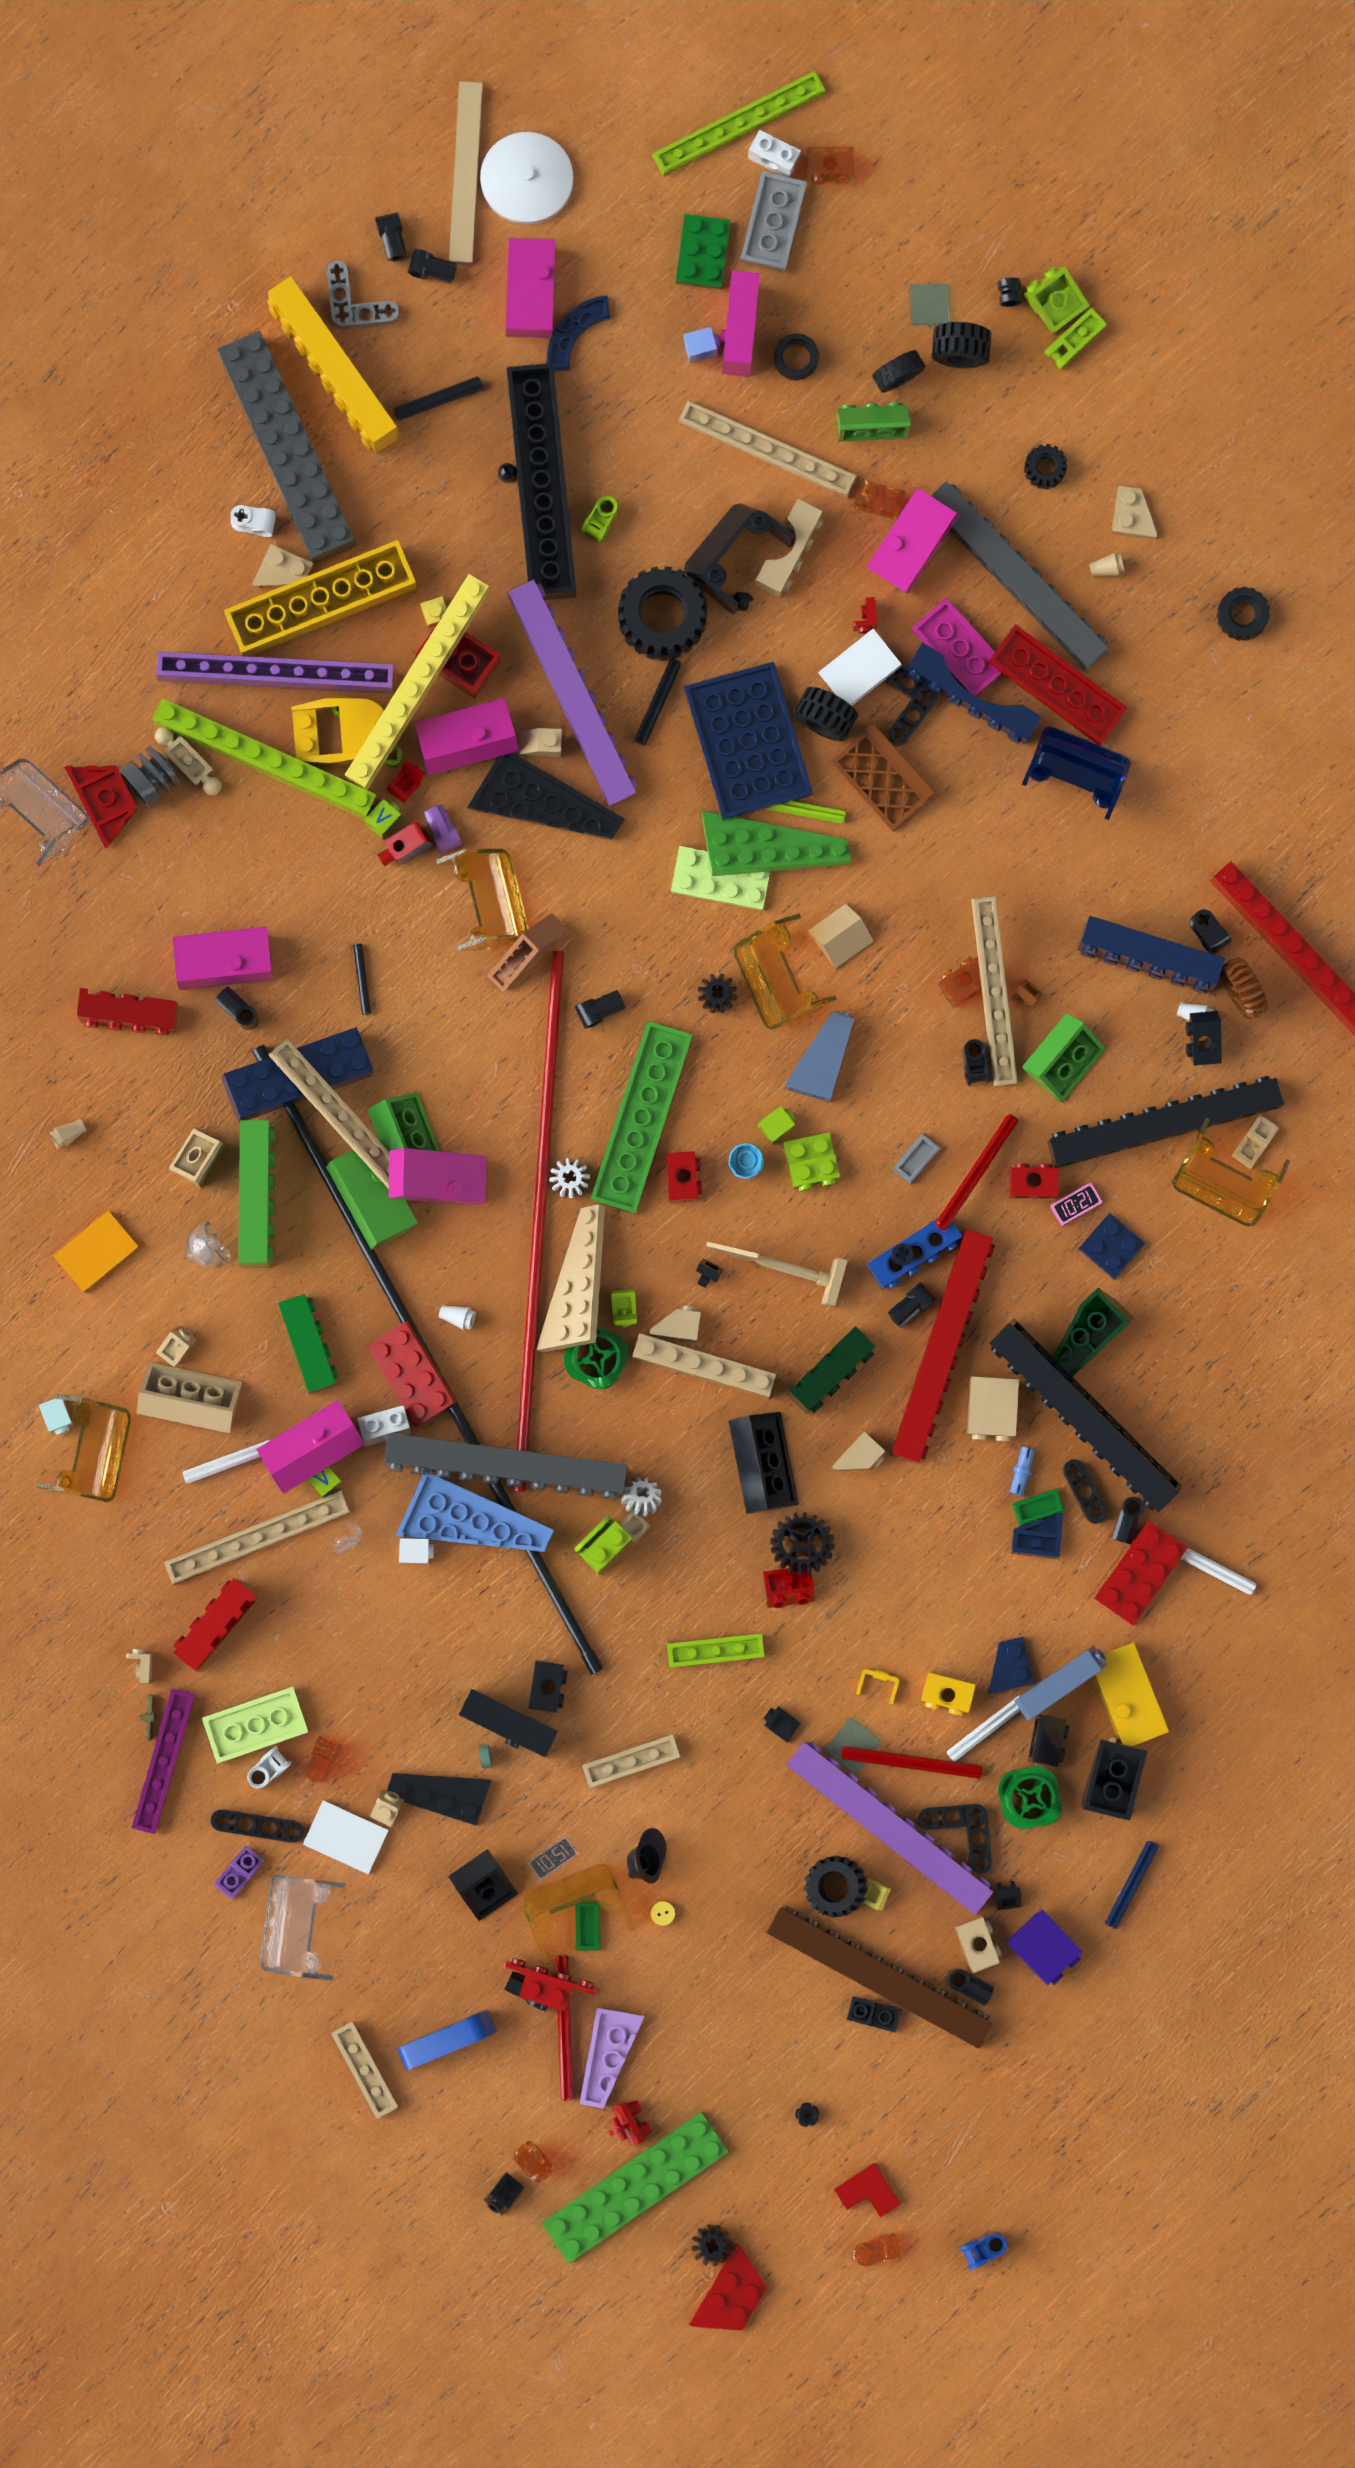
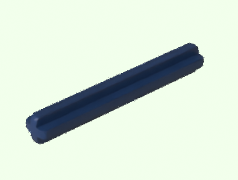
(1132, 1884)

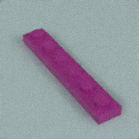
(163, 1761)

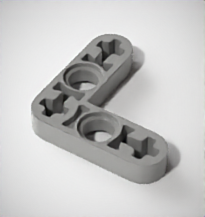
(353, 310)

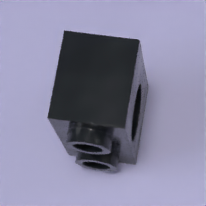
(1209, 1050)
(542, 1672)

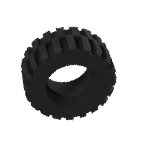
(672, 584)

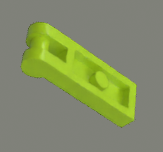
(1076, 338)

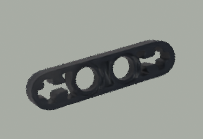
(257, 1823)

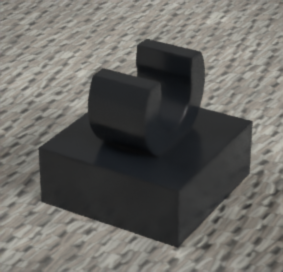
(708, 1272)
(1009, 1897)

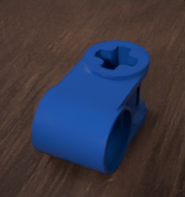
(982, 2250)

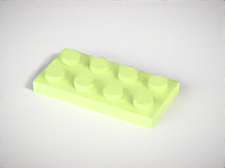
(694, 880)
(255, 1725)

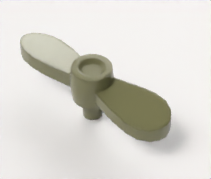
(149, 1717)

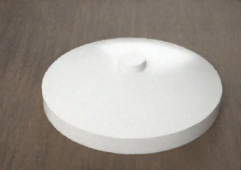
(527, 178)

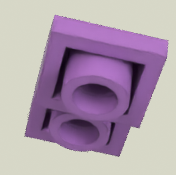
(238, 1872)

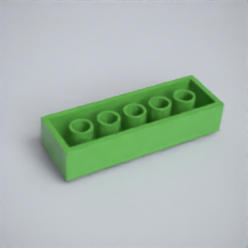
(255, 1194)

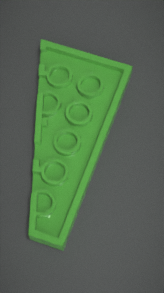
(756, 846)

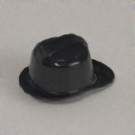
(648, 1857)

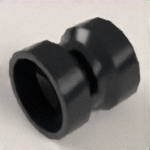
(1009, 292)

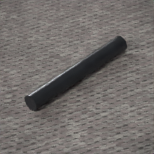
(362, 979)

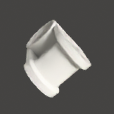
(256, 520)
(269, 1767)

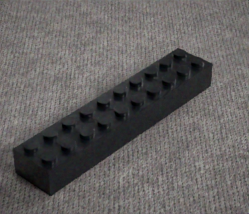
(541, 479)
(1085, 1415)

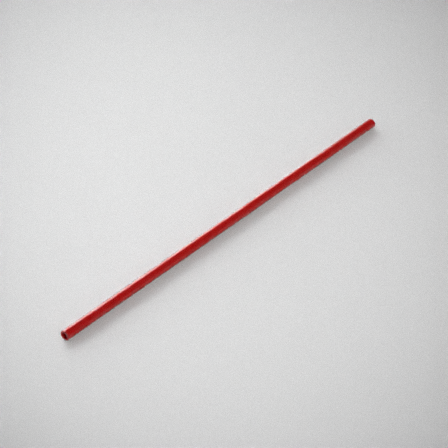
(540, 1204)

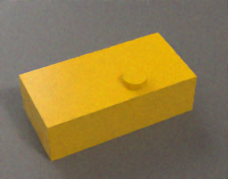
(1129, 1697)

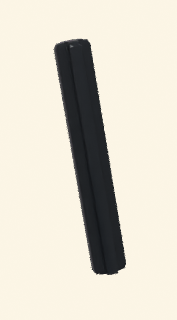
(438, 398)
(657, 701)

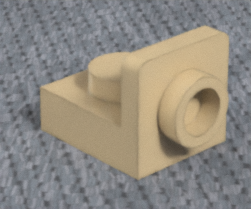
(176, 1345)
(144, 1669)
(387, 1807)

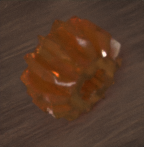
(533, 2162)

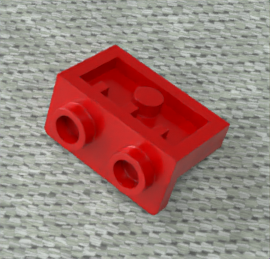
(788, 1588)

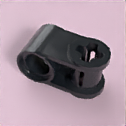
(1210, 933)
(976, 1065)

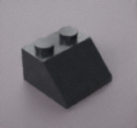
(1047, 1740)
(483, 1885)

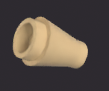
(1107, 566)
(65, 1134)

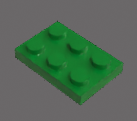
(702, 251)

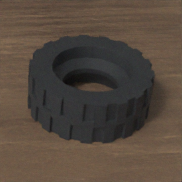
(898, 371)
(1243, 595)

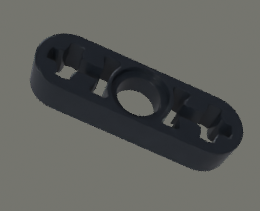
(1086, 1510)

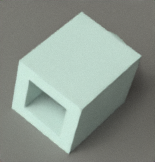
(56, 1416)

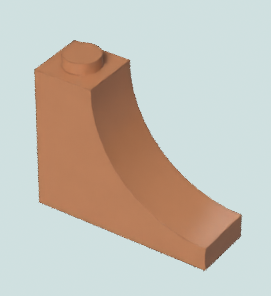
(526, 951)

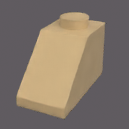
(539, 743)
(678, 1325)
(860, 1455)

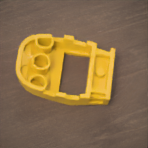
(356, 721)

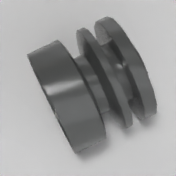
(150, 777)

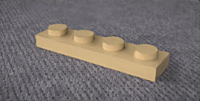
(631, 1761)
(364, 2070)

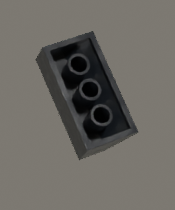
(763, 1462)

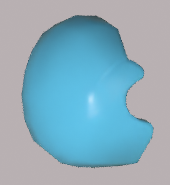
(746, 1160)

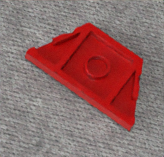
(104, 799)
(731, 2295)

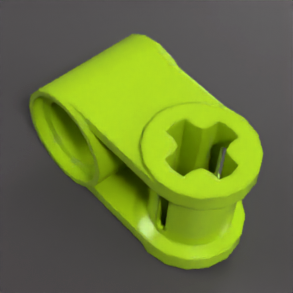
(598, 522)

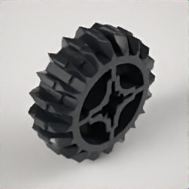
(809, 1551)

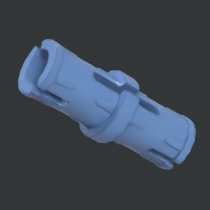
(1022, 1471)

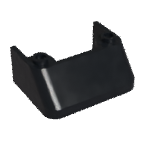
(703, 562)

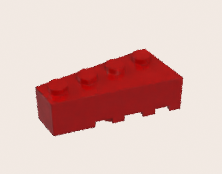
(127, 1012)
(215, 1624)

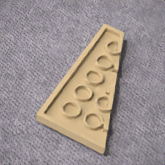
(575, 1301)

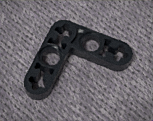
(913, 694)
(964, 1821)

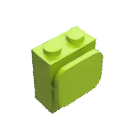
(603, 1544)

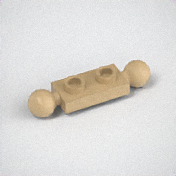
(188, 761)

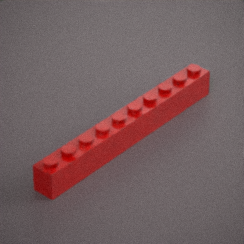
(1287, 943)
(942, 1345)

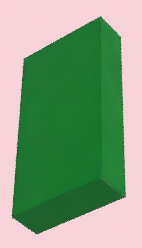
(1038, 1507)
(587, 1926)

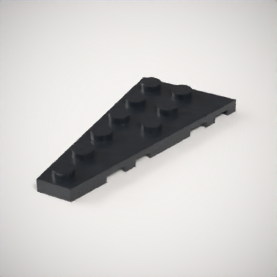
(531, 795)

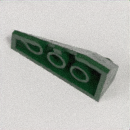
(1091, 1329)

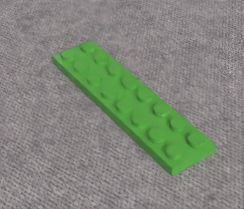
(641, 1117)
(634, 2187)

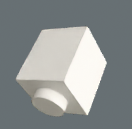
(415, 1551)

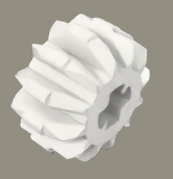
(566, 1170)
(641, 1496)

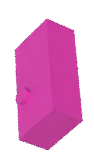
(530, 288)
(740, 323)
(913, 540)
(466, 736)
(222, 958)
(437, 1176)
(310, 1446)

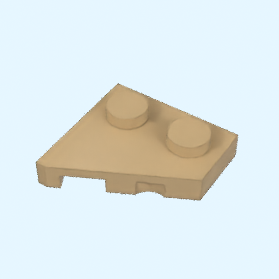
(1132, 514)
(281, 568)

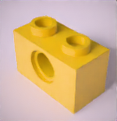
(962, 1692)

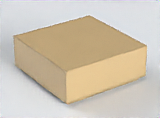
(635, 1526)

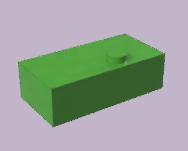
(369, 1201)

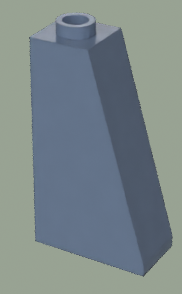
(821, 1063)
(1061, 1682)

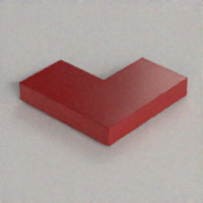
(868, 2184)

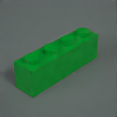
(307, 1343)

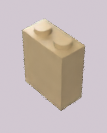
(992, 1408)

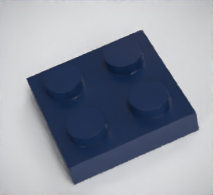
(1111, 1246)

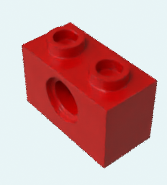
(675, 1164)
(1021, 1188)

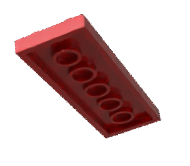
(1057, 685)

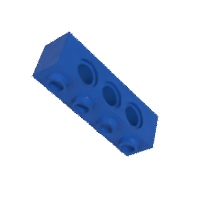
(887, 1278)

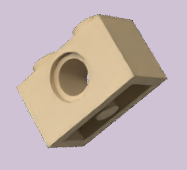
(967, 1933)

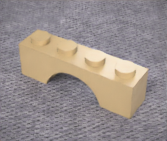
(776, 574)

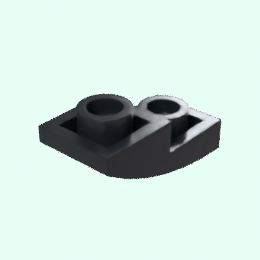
(874, 2014)

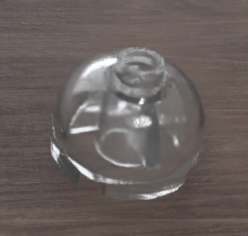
(205, 1247)

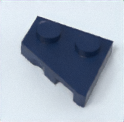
(1039, 1538)
(1010, 1666)

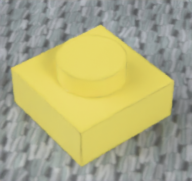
(433, 610)
(876, 1894)

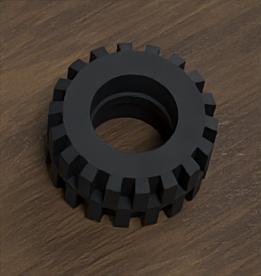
(961, 344)
(825, 714)
(816, 1893)

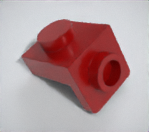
(406, 782)

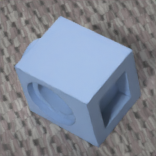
(701, 344)

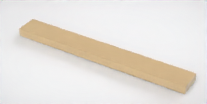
(465, 172)
(767, 449)
(994, 990)
(333, 1109)
(257, 1537)

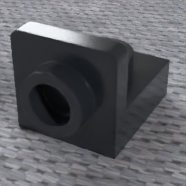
(781, 1723)
(504, 2194)

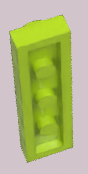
(715, 1650)

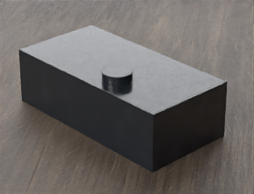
(508, 1723)

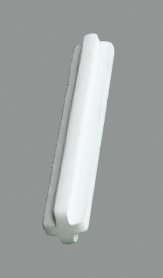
(222, 1463)
(1219, 1571)
(983, 1730)

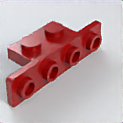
(546, 1987)

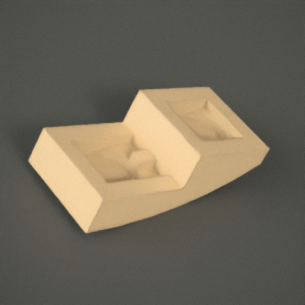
(1255, 1141)

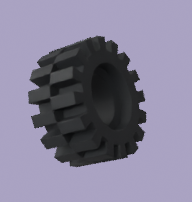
(1050, 453)

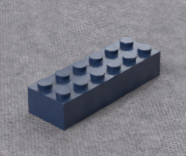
(1150, 954)
(266, 1088)

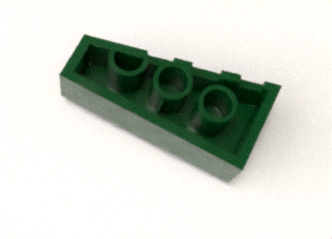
(831, 1370)

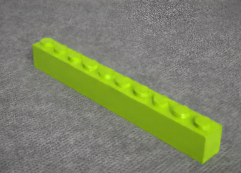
(264, 759)

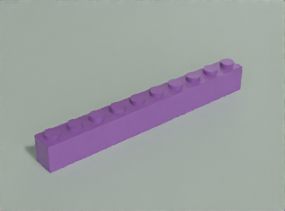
(275, 672)
(571, 692)
(889, 1828)

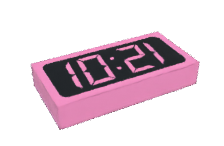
(1076, 1204)

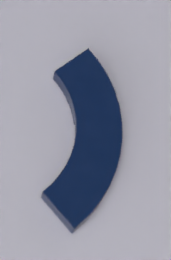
(572, 326)

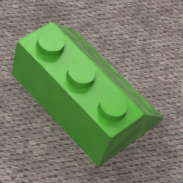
(873, 422)
(1064, 1057)
(403, 1123)

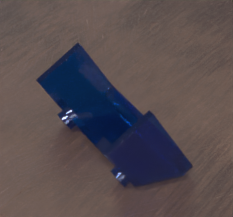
(1081, 765)

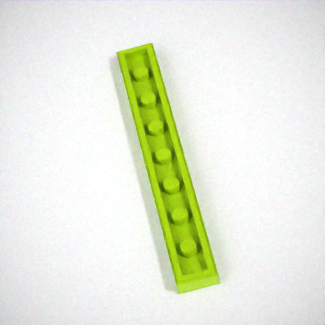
(738, 123)

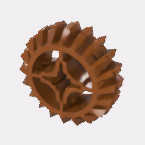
(1244, 988)

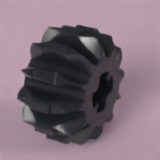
(708, 993)
(704, 2248)

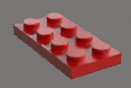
(411, 1374)
(1140, 1572)

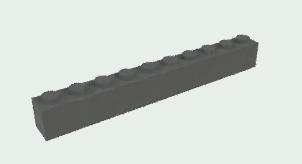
(1021, 580)

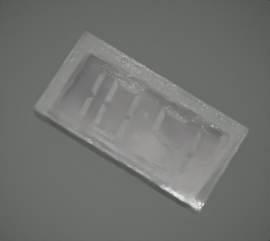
(552, 1858)

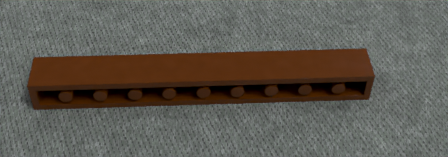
(878, 1977)

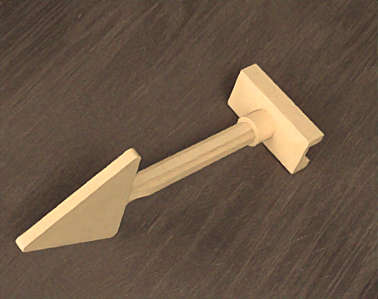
(830, 1281)

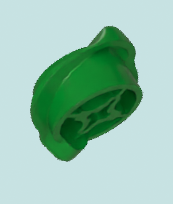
(603, 1380)
(1050, 1812)

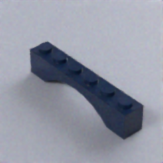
(931, 668)

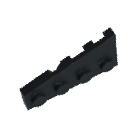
(443, 1795)

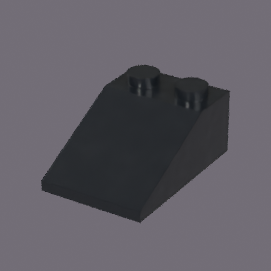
(1114, 1779)

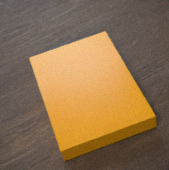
(96, 1251)

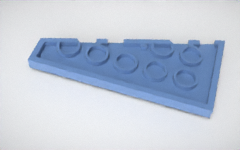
(458, 1515)

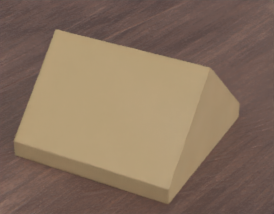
(841, 935)
(197, 1157)

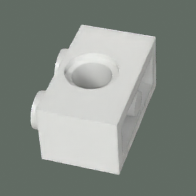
(774, 154)
(378, 1425)

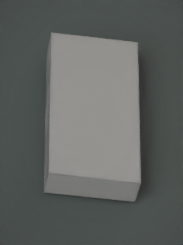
(916, 1158)

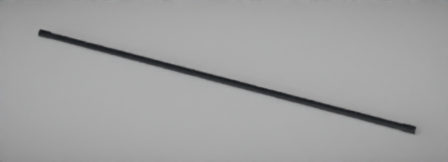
(587, 1653)

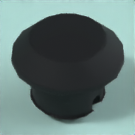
(743, 600)

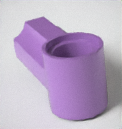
(444, 834)

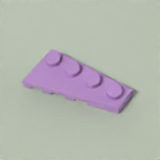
(608, 2049)

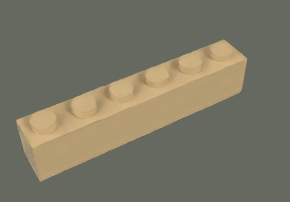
(703, 1366)

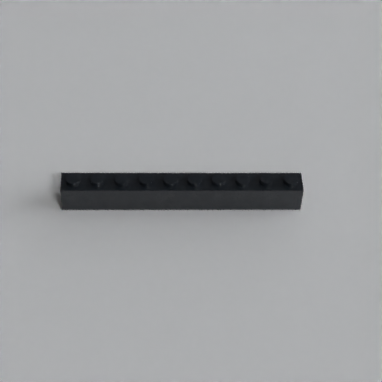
(1165, 1122)

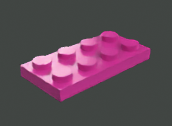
(960, 645)

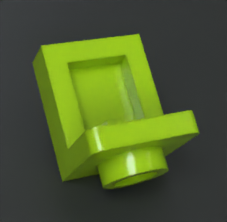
(624, 1307)

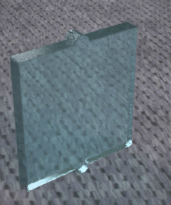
(929, 304)
(852, 1735)

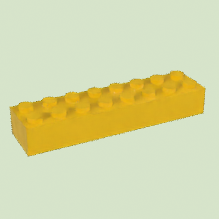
(332, 365)
(320, 599)

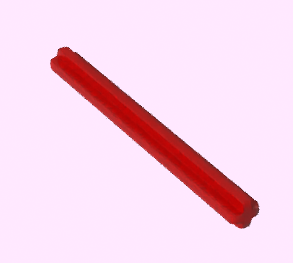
(976, 1172)
(911, 1762)
(564, 2039)

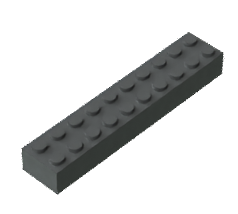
(286, 447)
(503, 1464)

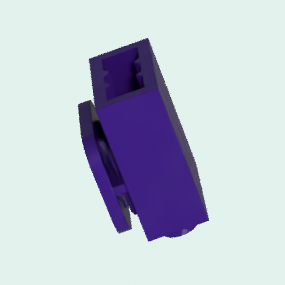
(1044, 1948)

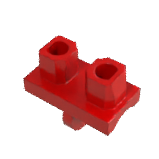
(626, 2126)

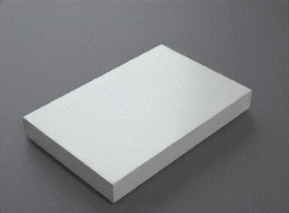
(860, 668)
(345, 1837)

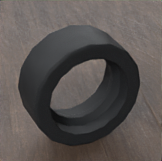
(787, 372)

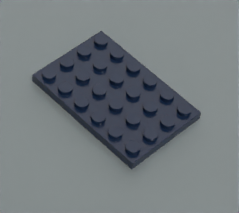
(748, 740)

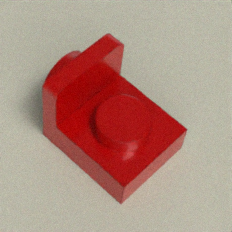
(868, 612)

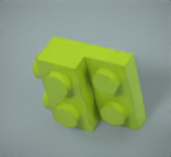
(1056, 298)
(811, 1161)

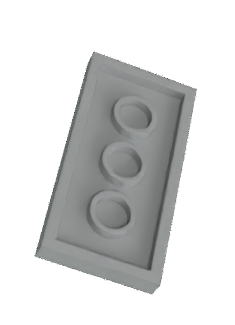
(773, 221)

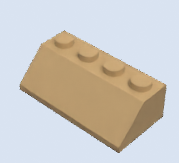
(189, 1397)

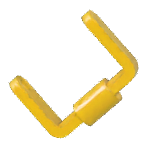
(881, 1675)

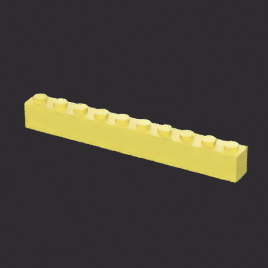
(417, 682)

